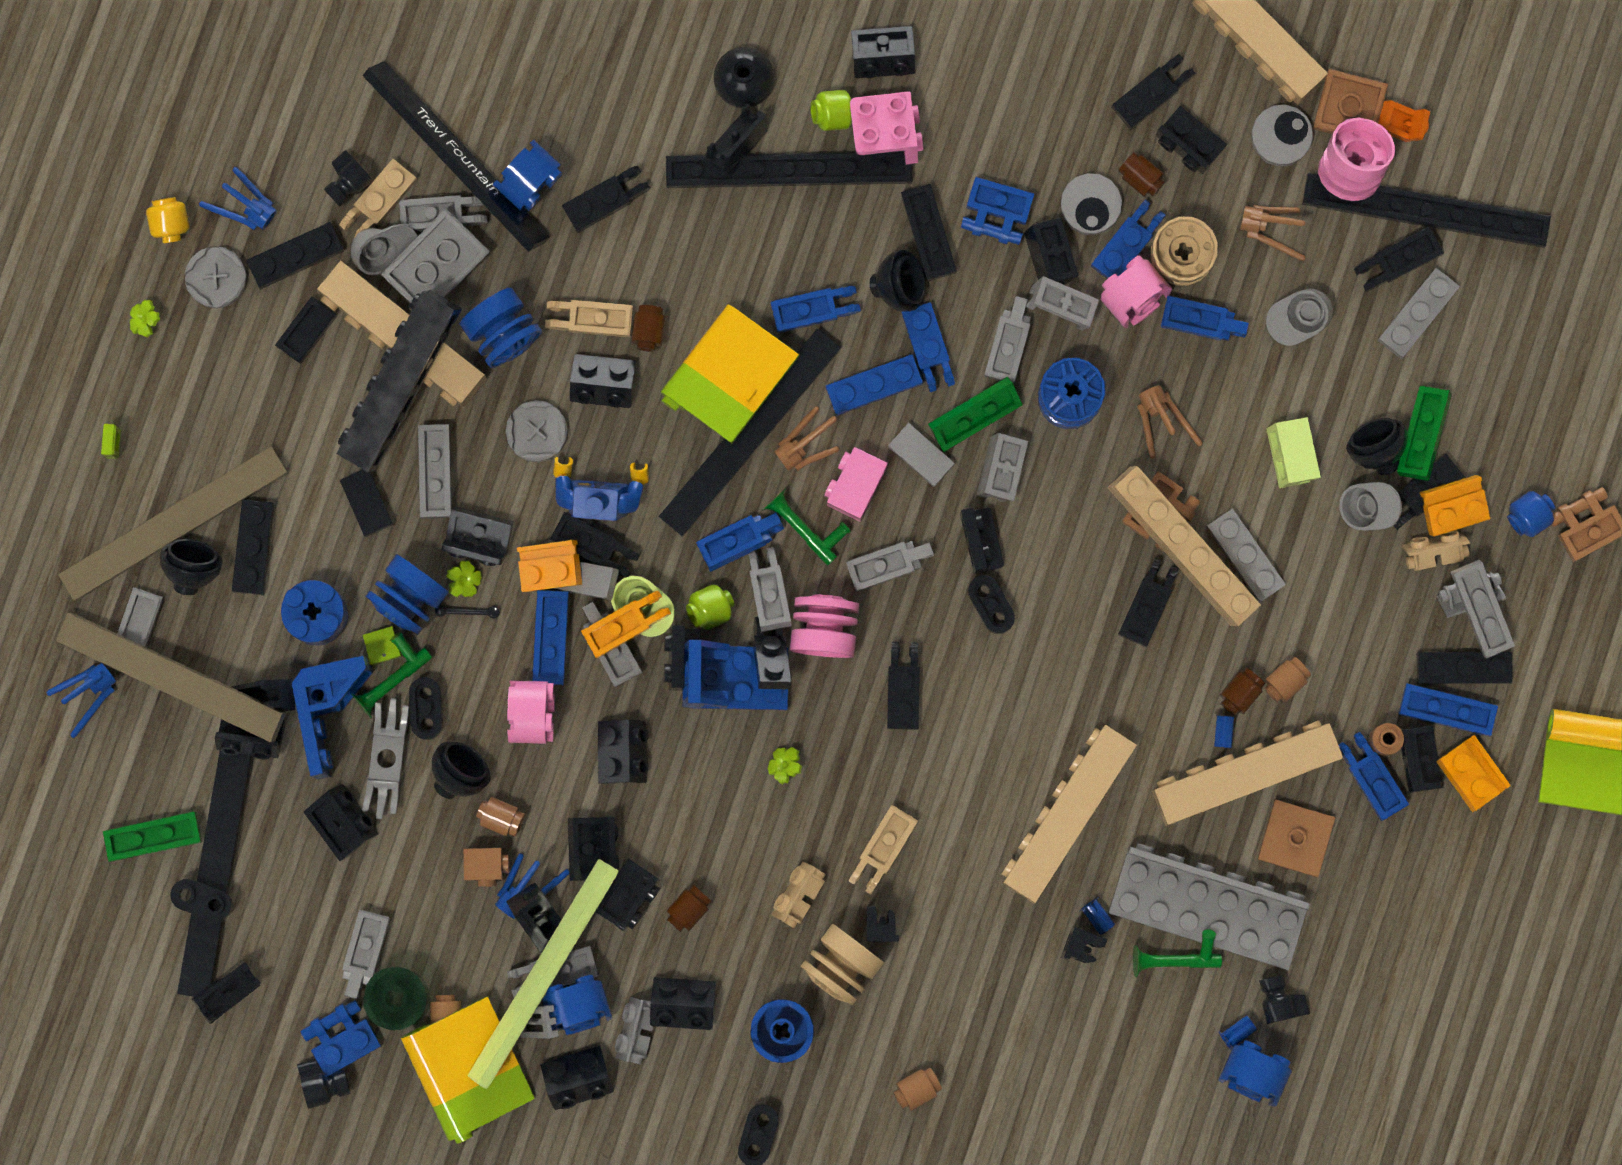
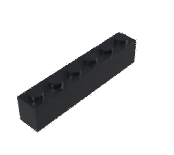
(398, 380)

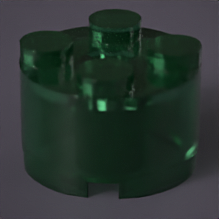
(379, 993)

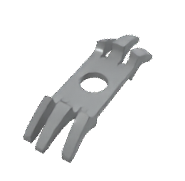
(392, 740)

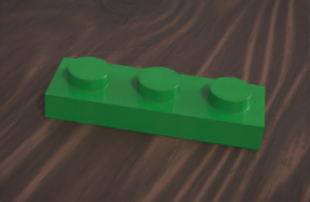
(975, 414)
(1424, 432)
(152, 836)

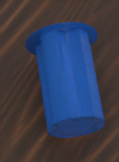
(1224, 731)
(1098, 916)
(1238, 1032)

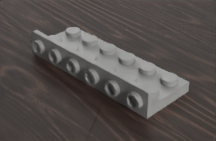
(1193, 899)

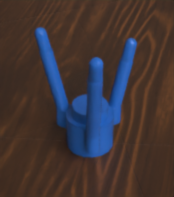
(258, 212)
(96, 679)
(505, 894)

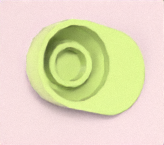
(636, 588)

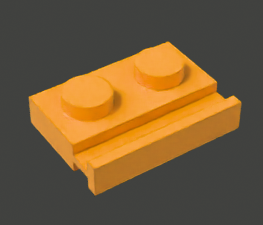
(1455, 505)
(549, 566)
(1473, 773)

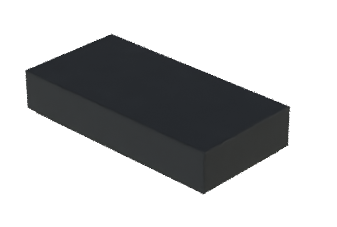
(306, 330)
(366, 502)

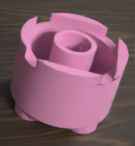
(1134, 292)
(529, 712)

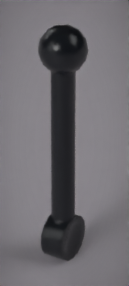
(493, 612)

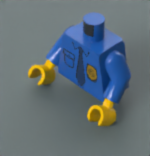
(595, 498)

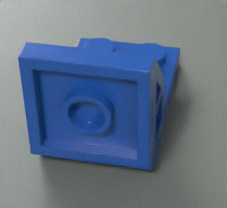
(725, 679)
(337, 683)

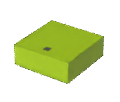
(111, 441)
(380, 647)

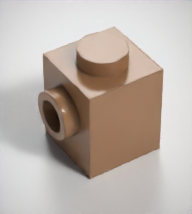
(485, 865)

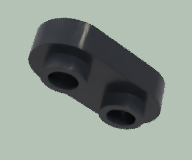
(991, 605)
(425, 708)
(200, 900)
(758, 1135)

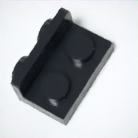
(883, 52)
(1190, 140)
(981, 539)
(234, 740)
(341, 821)

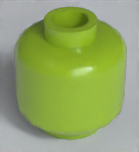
(831, 110)
(710, 607)

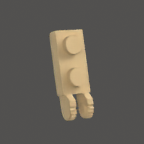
(380, 196)
(592, 318)
(885, 845)

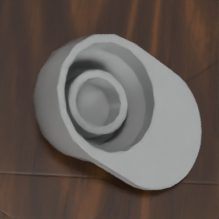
(376, 249)
(1299, 316)
(1370, 506)

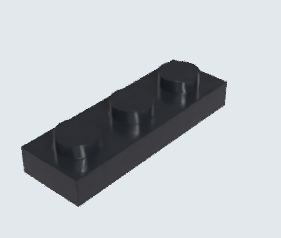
(928, 232)
(295, 255)
(253, 547)
(1463, 668)

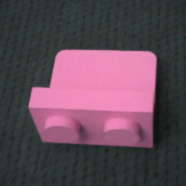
(886, 125)

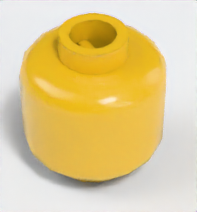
(167, 219)

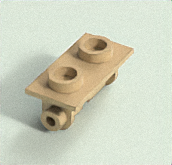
(1448, 546)
(803, 881)

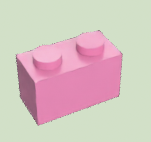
(856, 483)

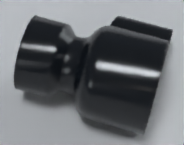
(351, 179)
(1278, 1004)
(319, 1088)

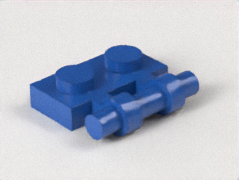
(1001, 202)
(345, 1047)

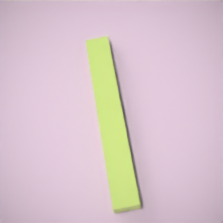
(542, 974)

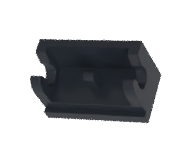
(737, 139)
(1051, 251)
(274, 693)
(1420, 760)
(535, 915)
(880, 932)
(1076, 945)
(226, 991)

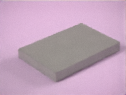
(436, 258)

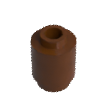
(1142, 175)
(648, 328)
(1242, 692)
(688, 909)

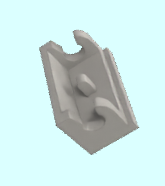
(1063, 302)
(1002, 467)

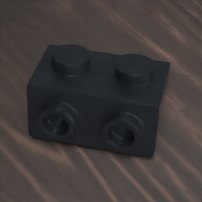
(602, 381)
(477, 536)
(675, 644)
(622, 751)
(588, 841)
(627, 895)
(682, 1003)
(576, 1078)

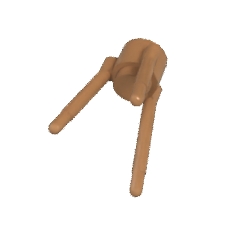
(1256, 219)
(1157, 403)
(792, 452)

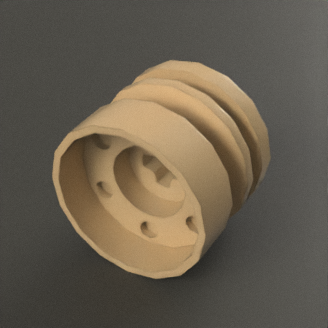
(1194, 236)
(841, 965)

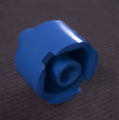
(528, 175)
(328, 623)
(578, 1005)
(764, 1034)
(1256, 1073)

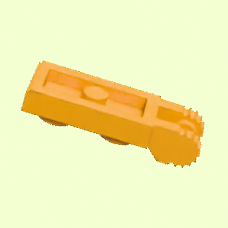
(622, 625)

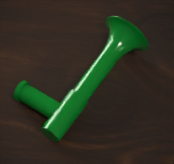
(820, 547)
(413, 663)
(1203, 960)

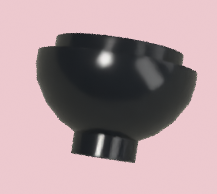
(748, 90)
(899, 281)
(1378, 445)
(190, 564)
(459, 770)

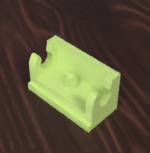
(1293, 452)

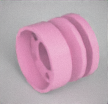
(1356, 159)
(824, 626)

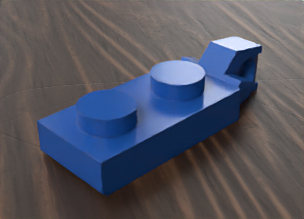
(1201, 319)
(738, 540)

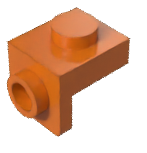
(1403, 121)

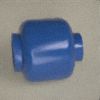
(1531, 514)

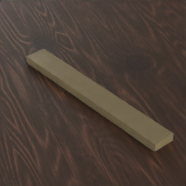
(173, 524)
(171, 677)

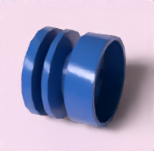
(497, 322)
(1074, 411)
(407, 594)

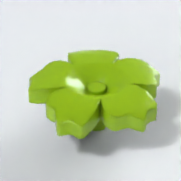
(143, 318)
(464, 579)
(784, 764)

